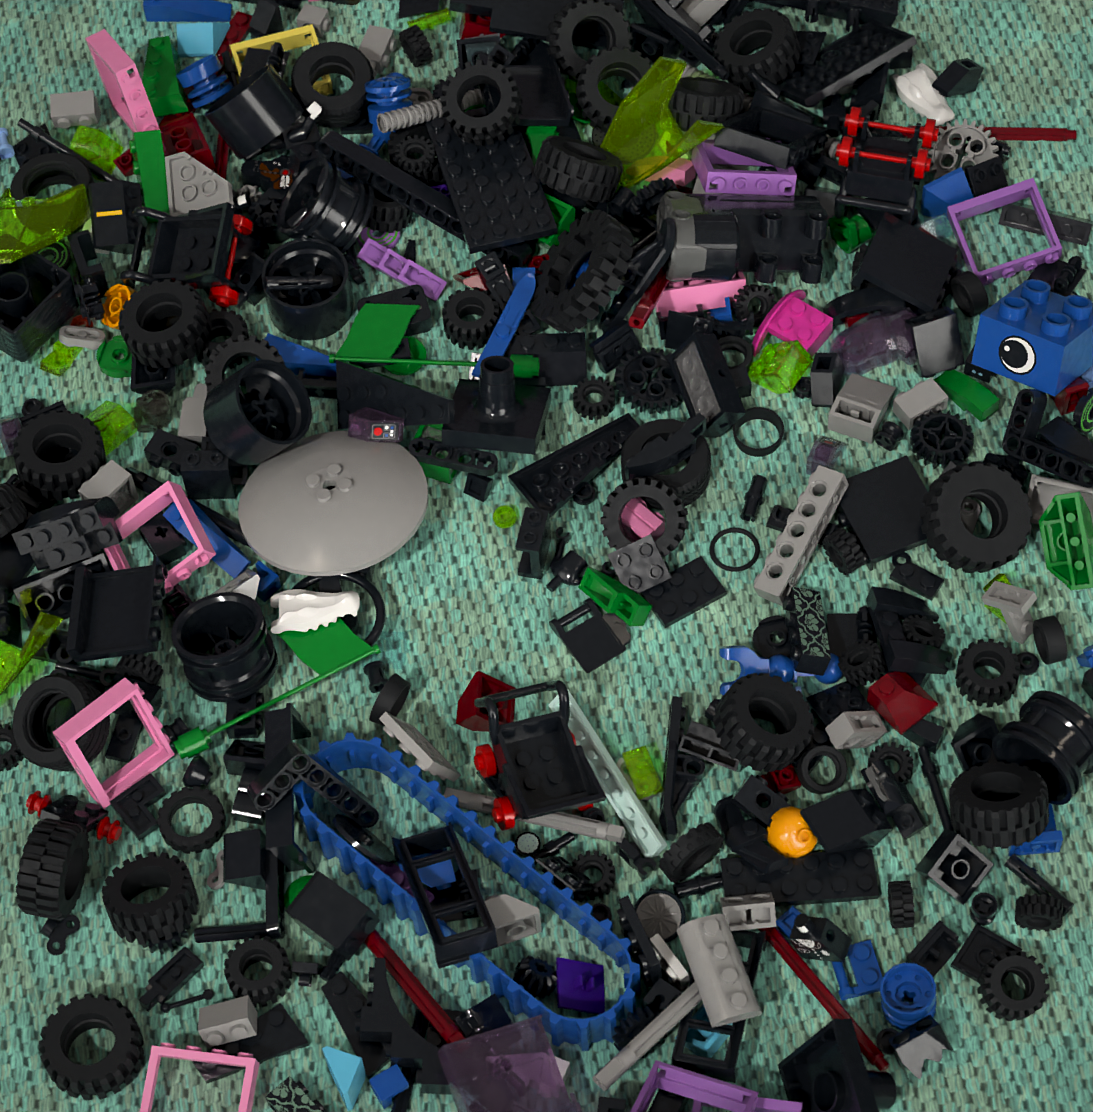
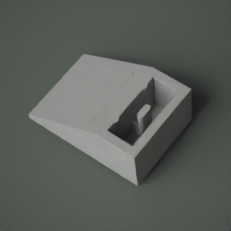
(860, 408)

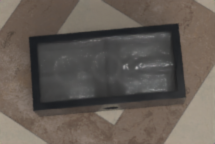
(707, 383)

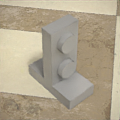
(1014, 605)

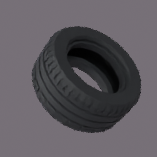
(47, 171)
(32, 716)

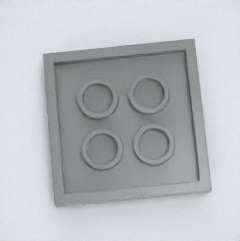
(416, 744)

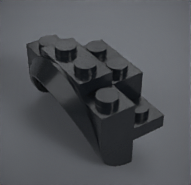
(69, 532)

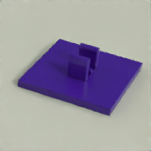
(580, 986)

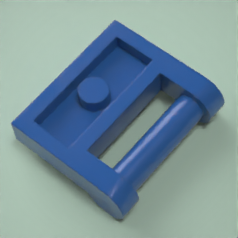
(864, 968)

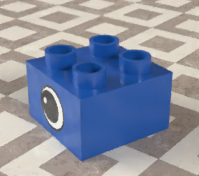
(1036, 337)

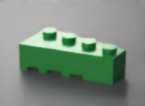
(160, 78)
(150, 170)

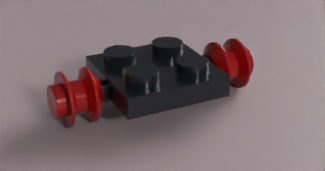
(74, 811)

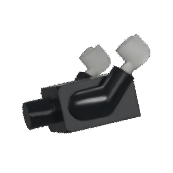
(302, 132)

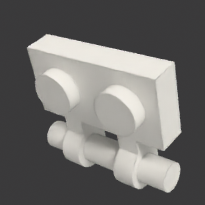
(670, 964)

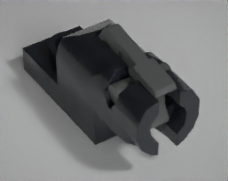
(894, 798)

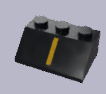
(112, 215)

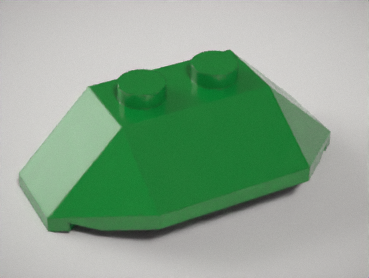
(1068, 540)

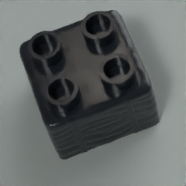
(33, 304)

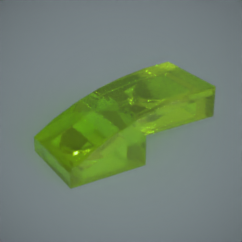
(59, 359)

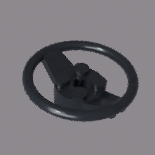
(331, 584)

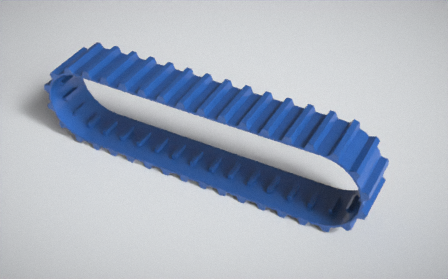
(370, 754)

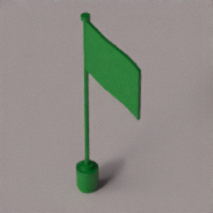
(380, 331)
(322, 650)

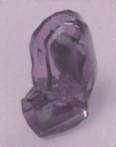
(875, 342)

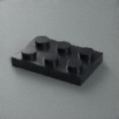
(687, 591)

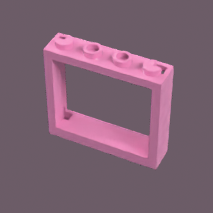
(112, 67)
(148, 508)
(137, 768)
(194, 1054)

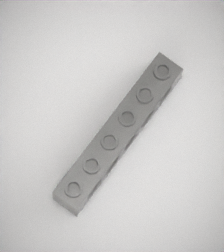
(802, 547)

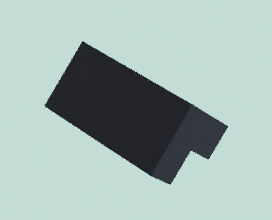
(703, 743)

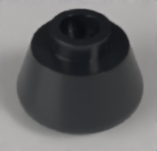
(197, 773)

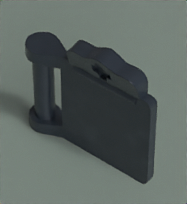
(595, 639)

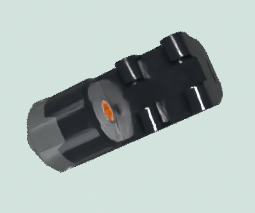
(744, 234)

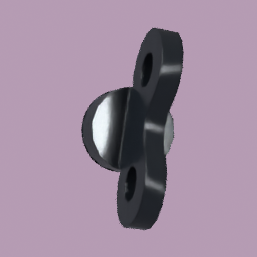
(58, 932)

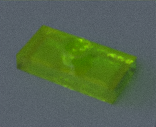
(642, 772)

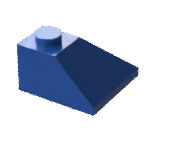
(945, 192)
(436, 875)

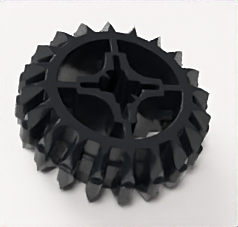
(930, 429)

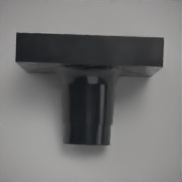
(497, 411)
(832, 1075)

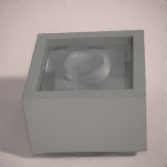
(113, 482)

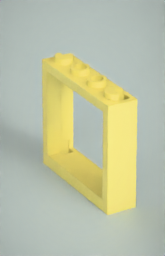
(290, 40)

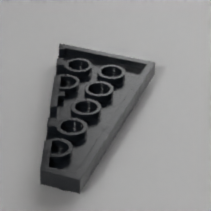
(370, 389)
(563, 473)

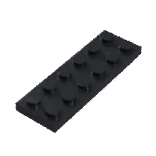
(806, 879)

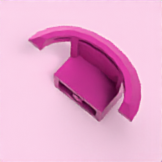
(795, 320)

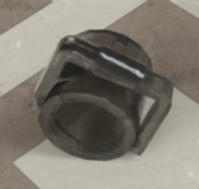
(155, 410)

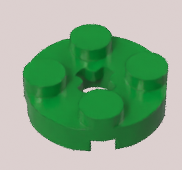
(109, 364)

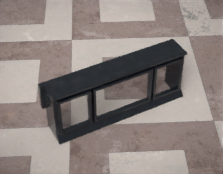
(281, 729)
(459, 946)
(710, 1067)

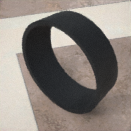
(764, 414)
(390, 698)

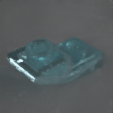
(937, 226)

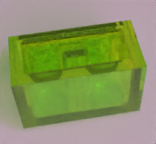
(780, 366)

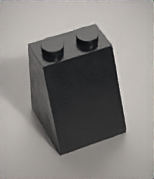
(332, 916)

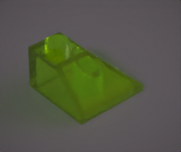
(96, 148)
(114, 424)

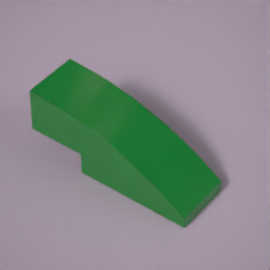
(968, 394)
(615, 597)

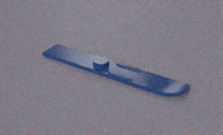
(509, 320)

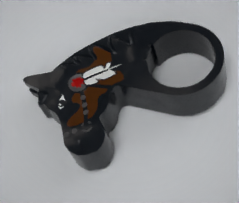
(274, 180)

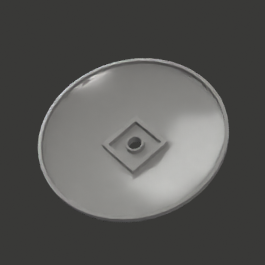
(336, 531)

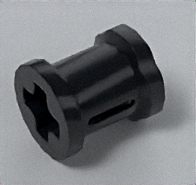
(376, 675)

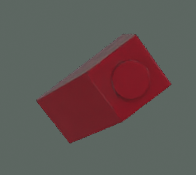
(1069, 397)

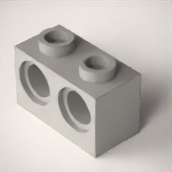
(855, 729)
(749, 911)

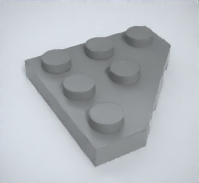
(193, 185)

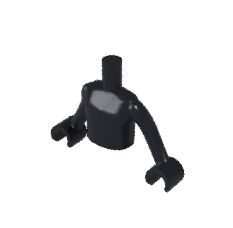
(570, 566)

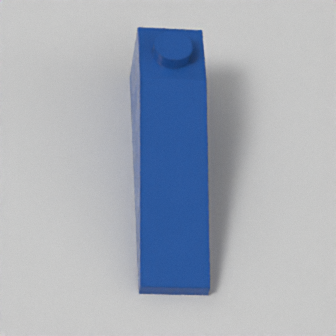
(187, 11)
(299, 357)
(227, 555)

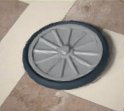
(660, 913)

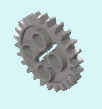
(943, 149)

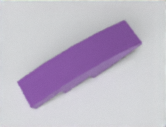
(401, 269)

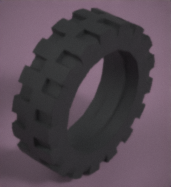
(198, 842)
(691, 852)

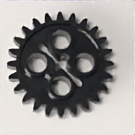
(640, 369)

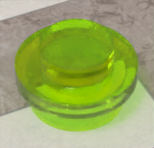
(504, 517)

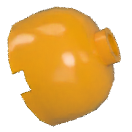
(114, 304)
(790, 833)

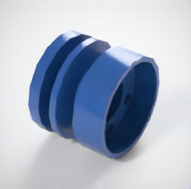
(204, 81)
(388, 95)
(910, 983)

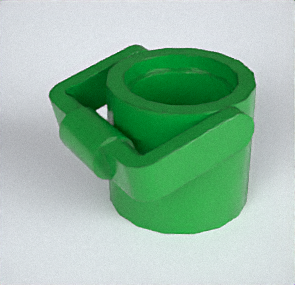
(850, 233)

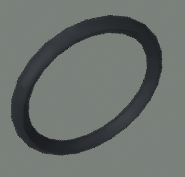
(731, 530)

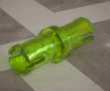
(431, 20)

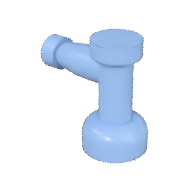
(6, 149)

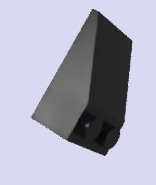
(847, 821)

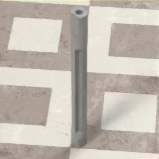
(557, 820)
(648, 1037)

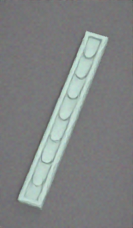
(613, 783)

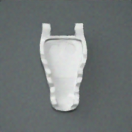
(917, 92)
(308, 609)

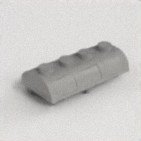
(1043, 490)
(718, 970)

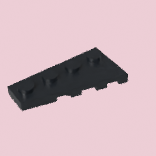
(346, 1004)
(275, 1037)

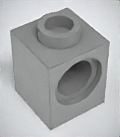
(314, 15)

